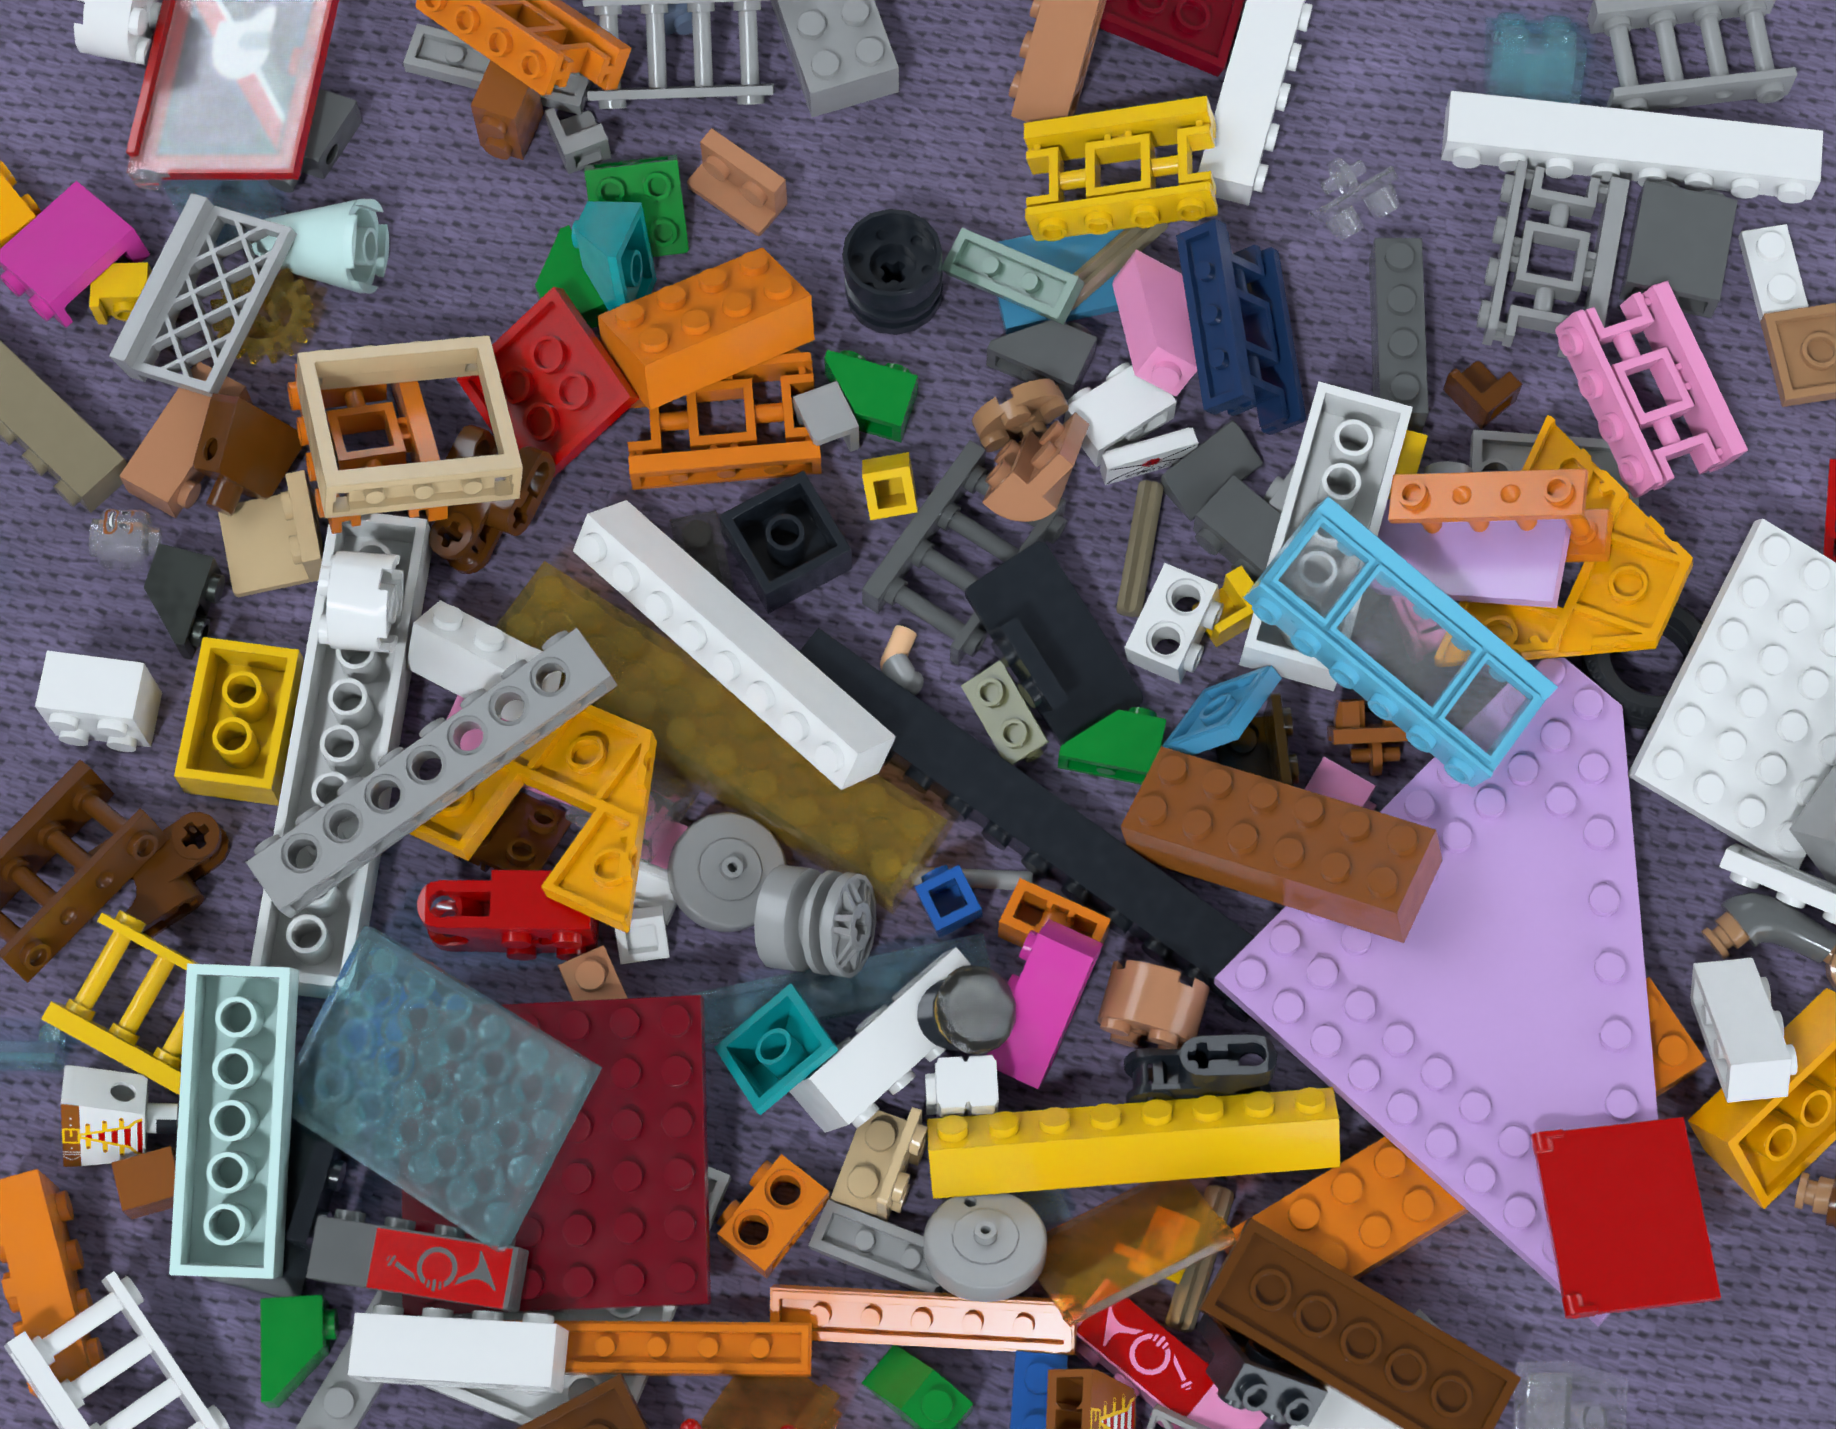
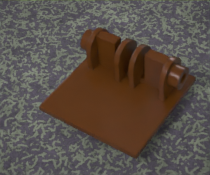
(522, 836)

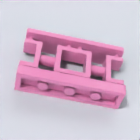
(1679, 374)

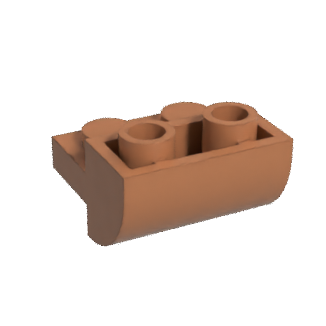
(1034, 471)

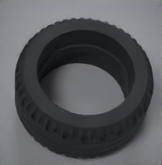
(1639, 708)

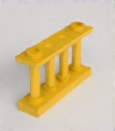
(121, 1038)

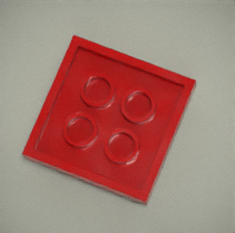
(555, 380)

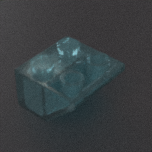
(1534, 58)

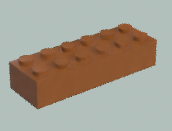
(1283, 843)

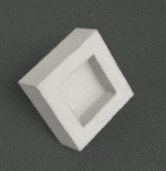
(646, 936)

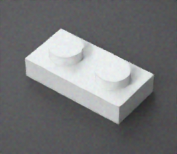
(1772, 269)

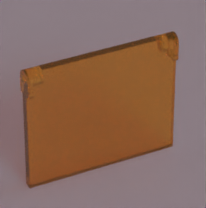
(1129, 1246)

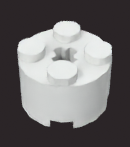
(118, 29)
(361, 601)

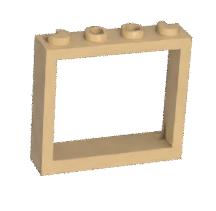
(409, 484)

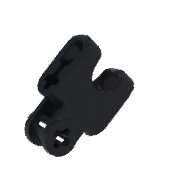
(1201, 1068)

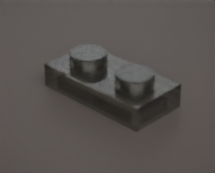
(703, 541)

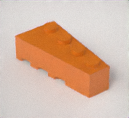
(44, 1268)

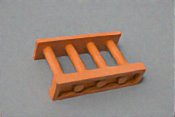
(1505, 497)

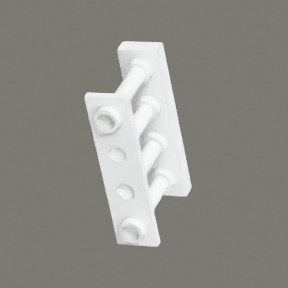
(65, 1398)

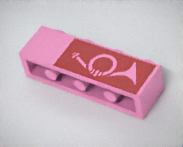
(1157, 1366)

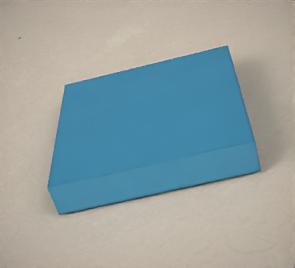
(1223, 712)

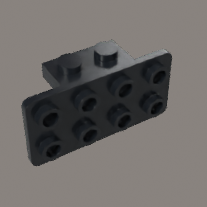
(1051, 643)
(313, 1176)

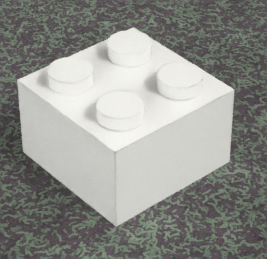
(98, 700)

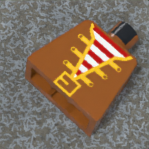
(1089, 1401)

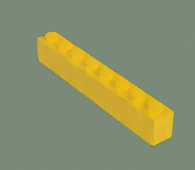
(1133, 1142)

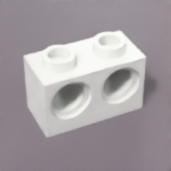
(1163, 621)

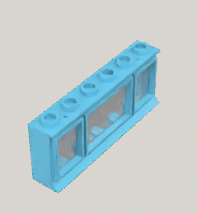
(1399, 643)

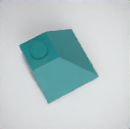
(615, 251)
(776, 1049)

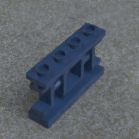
(1240, 328)

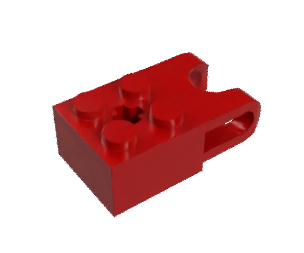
(505, 916)

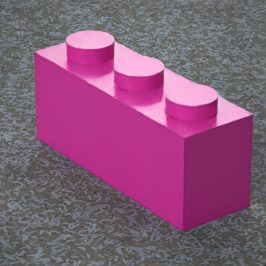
(1045, 999)

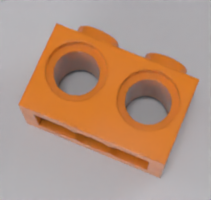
(784, 1222)

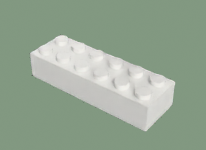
(1351, 457)

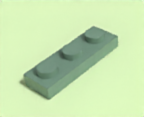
(1013, 276)

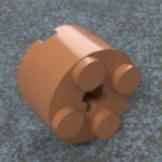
(1151, 1005)

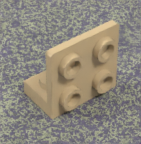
(274, 540)
(877, 1163)

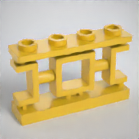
(1115, 138)

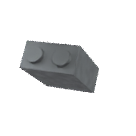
(1680, 240)

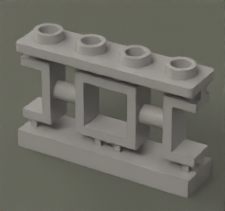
(1589, 268)

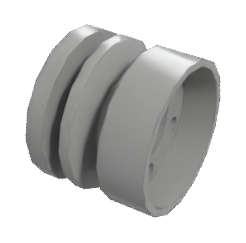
(815, 921)

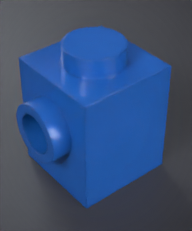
(948, 899)

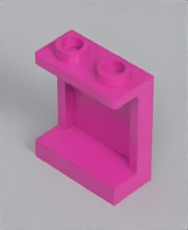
(66, 251)

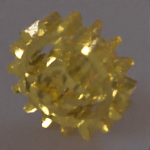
(278, 303)

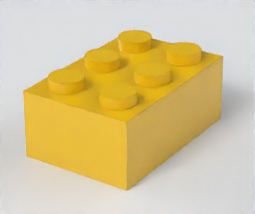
(239, 721)

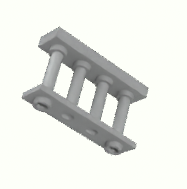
(1618, 17)
(747, 92)

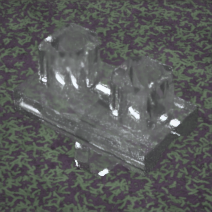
(1375, 192)

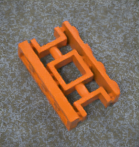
(534, 40)
(405, 434)
(731, 455)

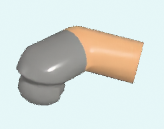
(896, 663)

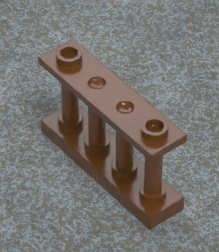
(49, 831)

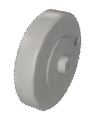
(721, 870)
(985, 1246)

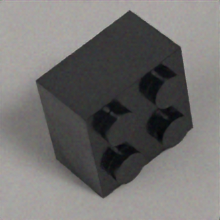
(786, 541)

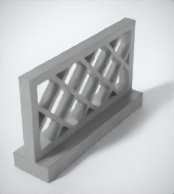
(173, 287)

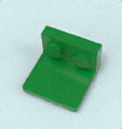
(655, 185)

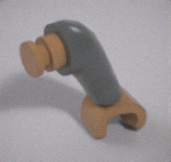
(1767, 920)

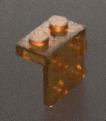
(774, 1402)

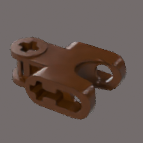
(484, 522)
(167, 880)

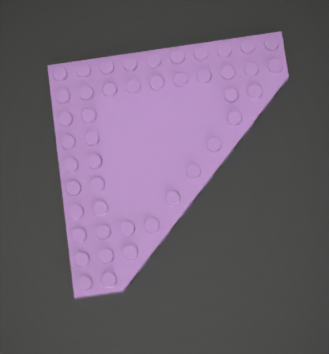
(1514, 986)

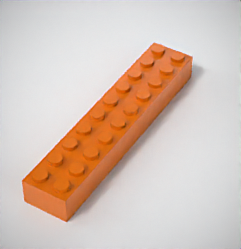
(1387, 1203)

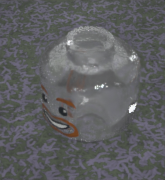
(124, 539)

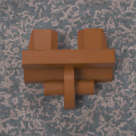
(1351, 729)

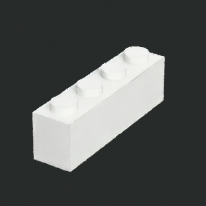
(459, 1351)

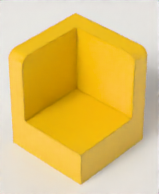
(1236, 611)

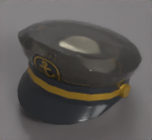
(968, 1011)

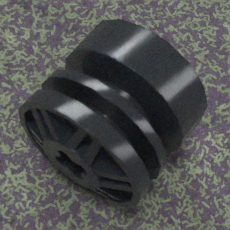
(892, 249)

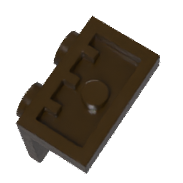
(1264, 745)

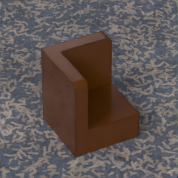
(1481, 393)

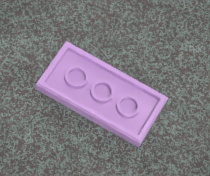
(1488, 565)

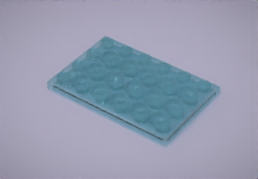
(438, 1088)

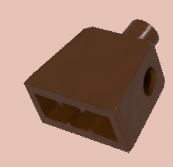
(243, 451)

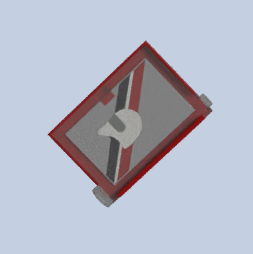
(229, 90)

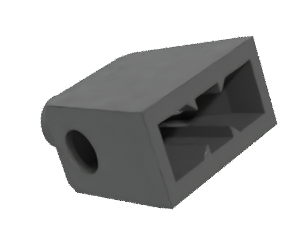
(331, 129)

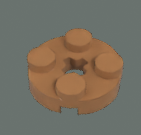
(1030, 409)

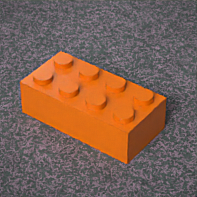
(707, 327)

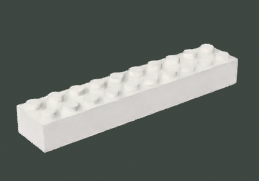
(342, 726)

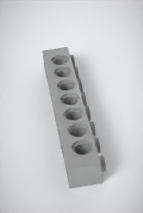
(421, 799)

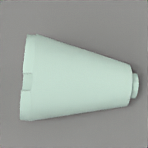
(335, 244)

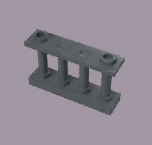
(916, 549)

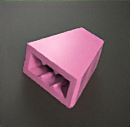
(1155, 322)

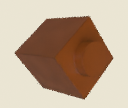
(146, 1182)

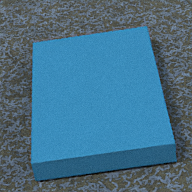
(1069, 256)

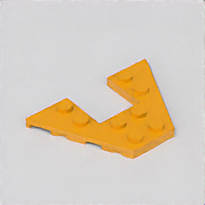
(1613, 602)
(593, 765)

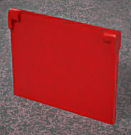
(1625, 1217)

